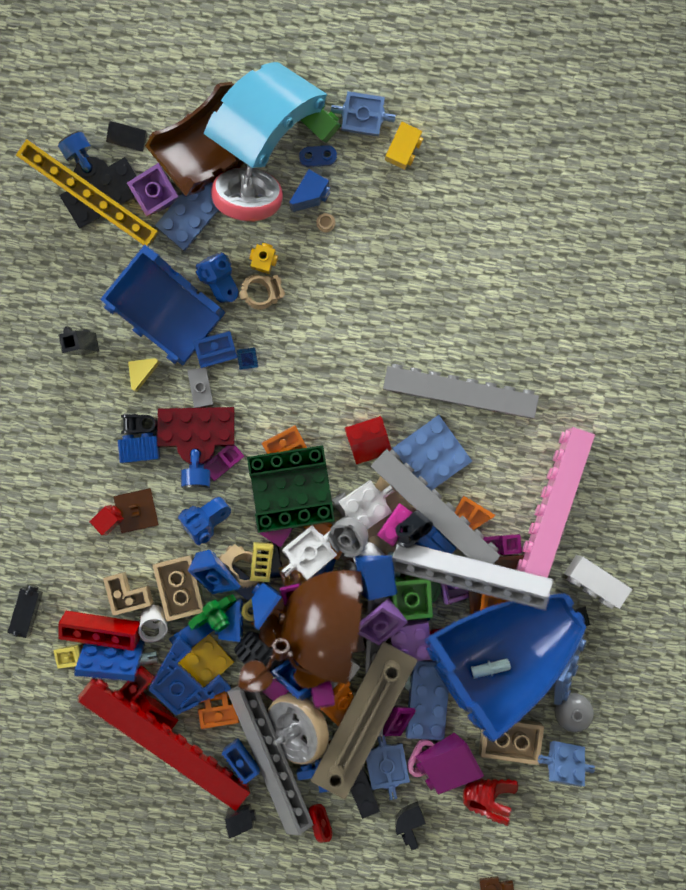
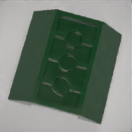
(291, 489)

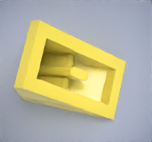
(140, 371)
(68, 655)

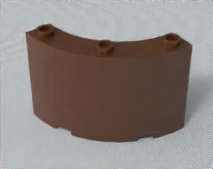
(188, 153)

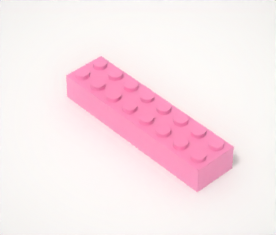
(556, 502)

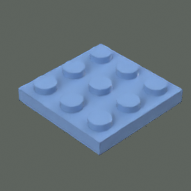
(433, 453)

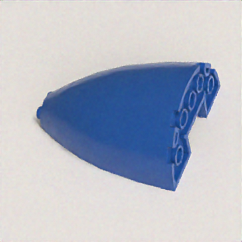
(529, 637)

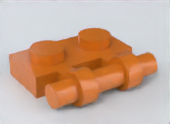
(218, 715)

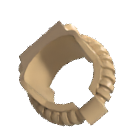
(273, 286)
(235, 554)

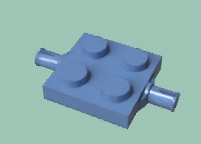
(363, 113)
(566, 764)
(387, 767)

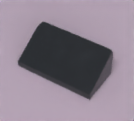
(126, 136)

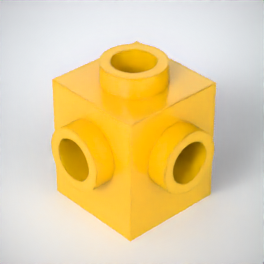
(263, 265)

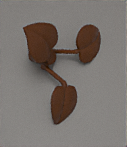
(257, 678)

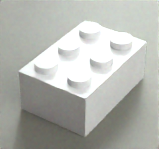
(597, 582)

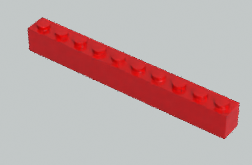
(163, 743)

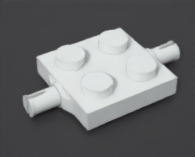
(367, 504)
(308, 553)

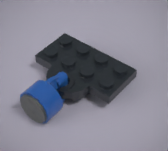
(108, 179)

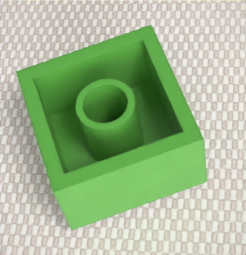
(413, 597)

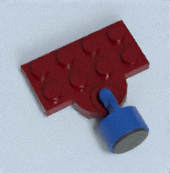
(196, 436)

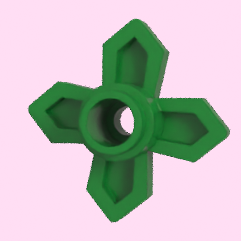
(214, 614)

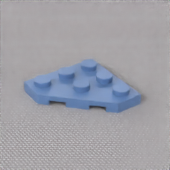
(563, 683)

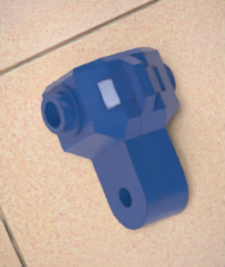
(217, 274)
(200, 522)

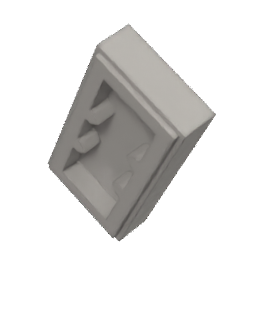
(200, 387)

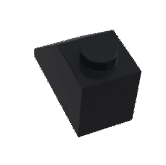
(239, 820)

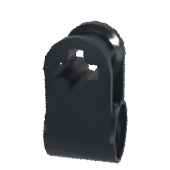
(136, 424)
(415, 527)
(276, 562)

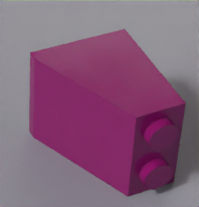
(448, 764)

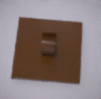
(137, 510)

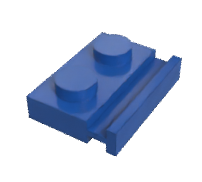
(215, 349)

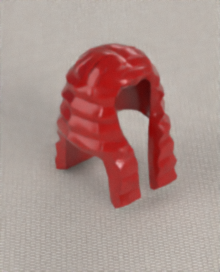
(481, 796)

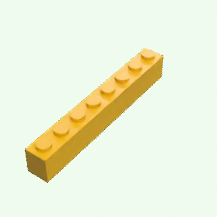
(87, 193)

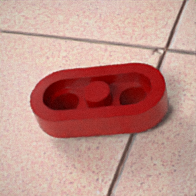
(321, 824)

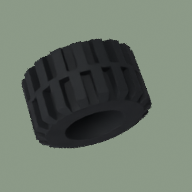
(253, 649)

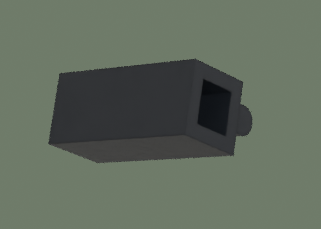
(78, 342)
(25, 611)

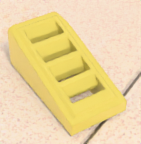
(265, 547)

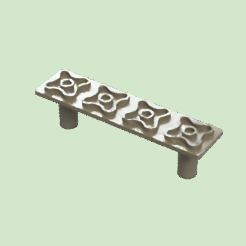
(364, 720)

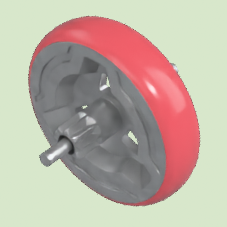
(246, 184)

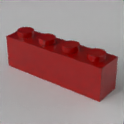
(99, 630)

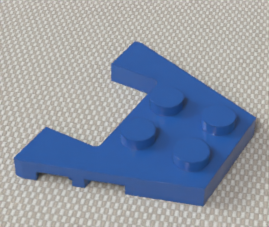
(177, 687)

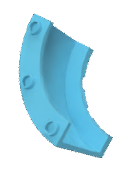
(261, 111)

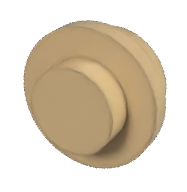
(325, 222)

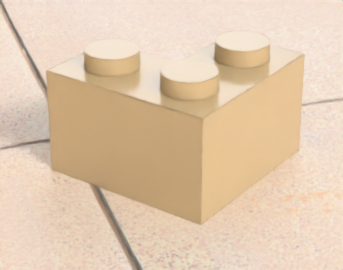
(122, 598)

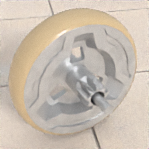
(291, 731)

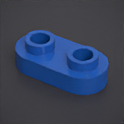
(318, 157)

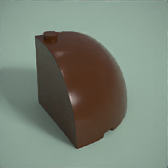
(324, 623)

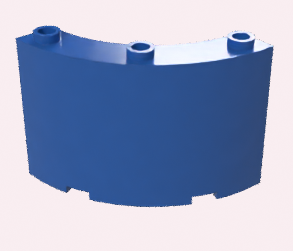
(162, 305)

